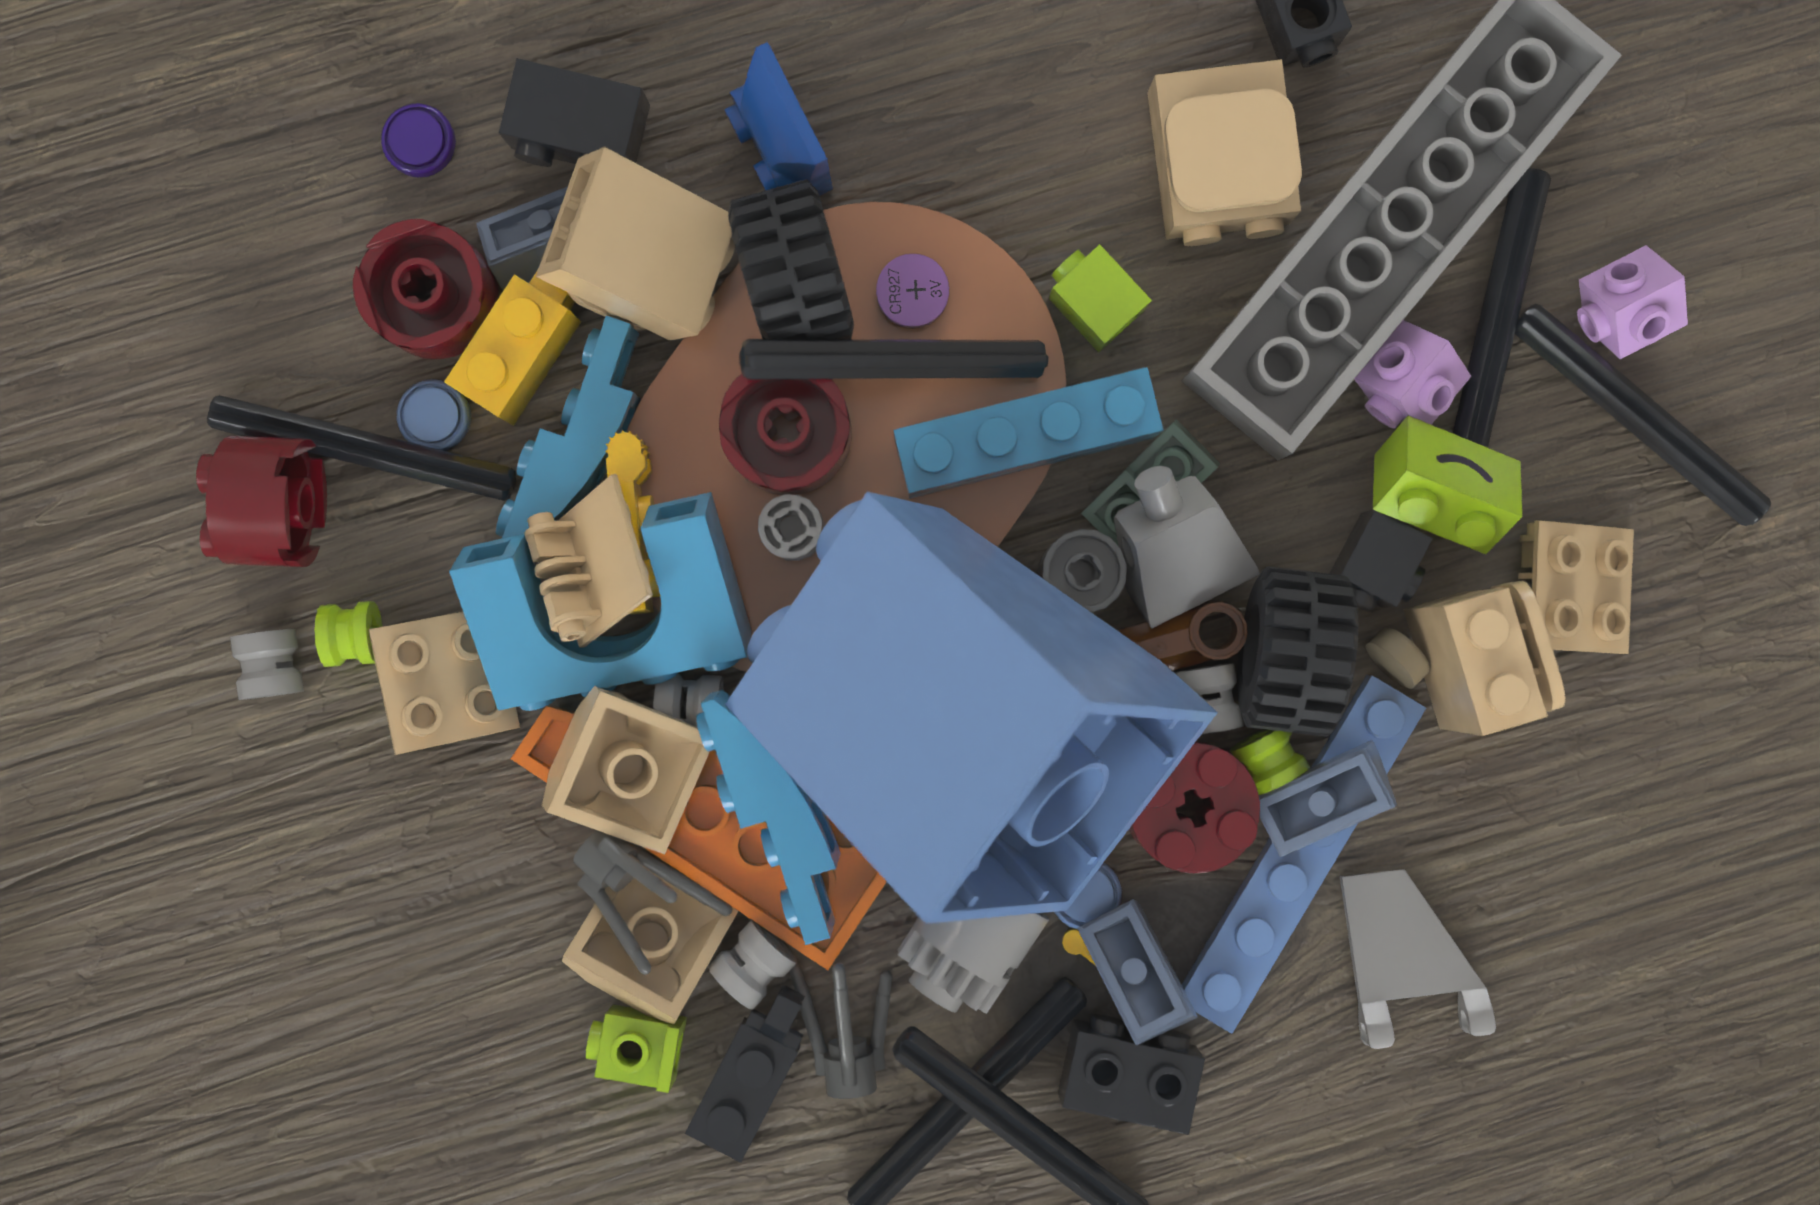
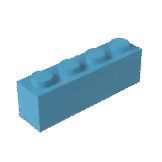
(1028, 432)

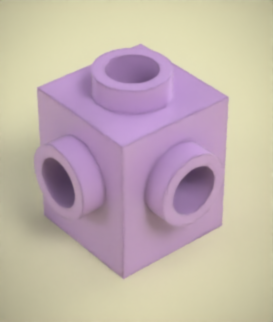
(1632, 302)
(1412, 376)

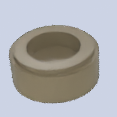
(1398, 657)

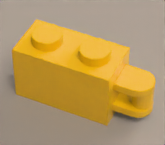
(515, 347)

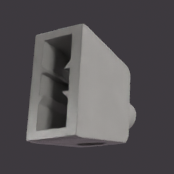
(1178, 546)

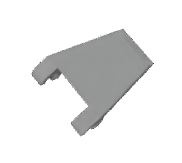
(1405, 953)

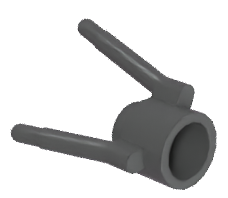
(615, 864)
(848, 1063)

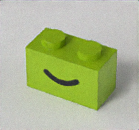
(1447, 485)

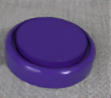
(418, 140)

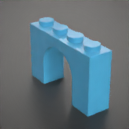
(697, 625)

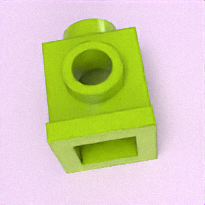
(659, 1044)

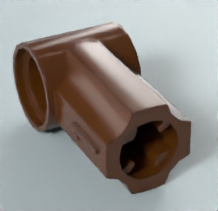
(1178, 639)

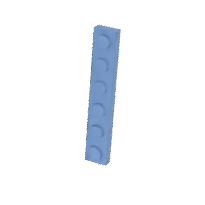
(1283, 887)

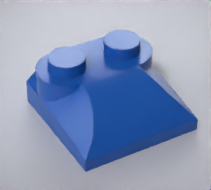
(774, 120)

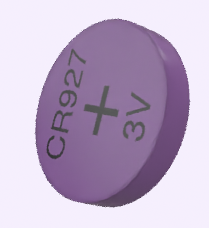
(912, 290)

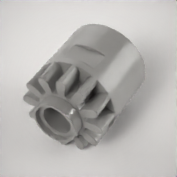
(968, 957)

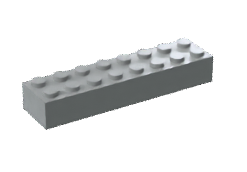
(1400, 220)

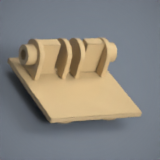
(590, 564)
(1581, 583)
(435, 684)

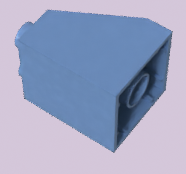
(961, 714)

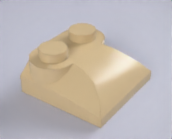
(625, 770)
(673, 937)

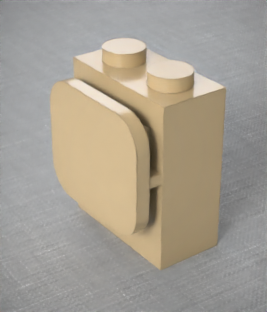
(1225, 151)
(637, 247)
(1487, 659)

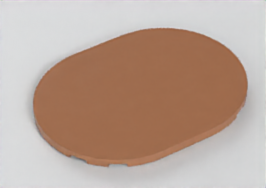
(985, 302)

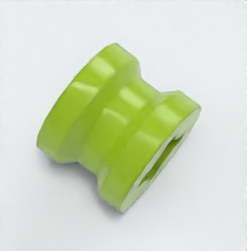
(345, 633)
(1270, 759)

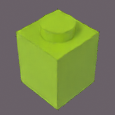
(1097, 296)

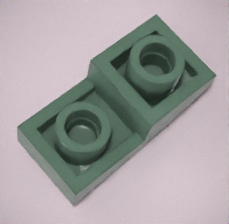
(1174, 449)

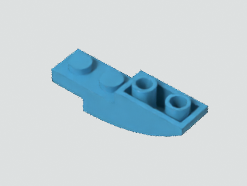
(567, 468)
(797, 829)

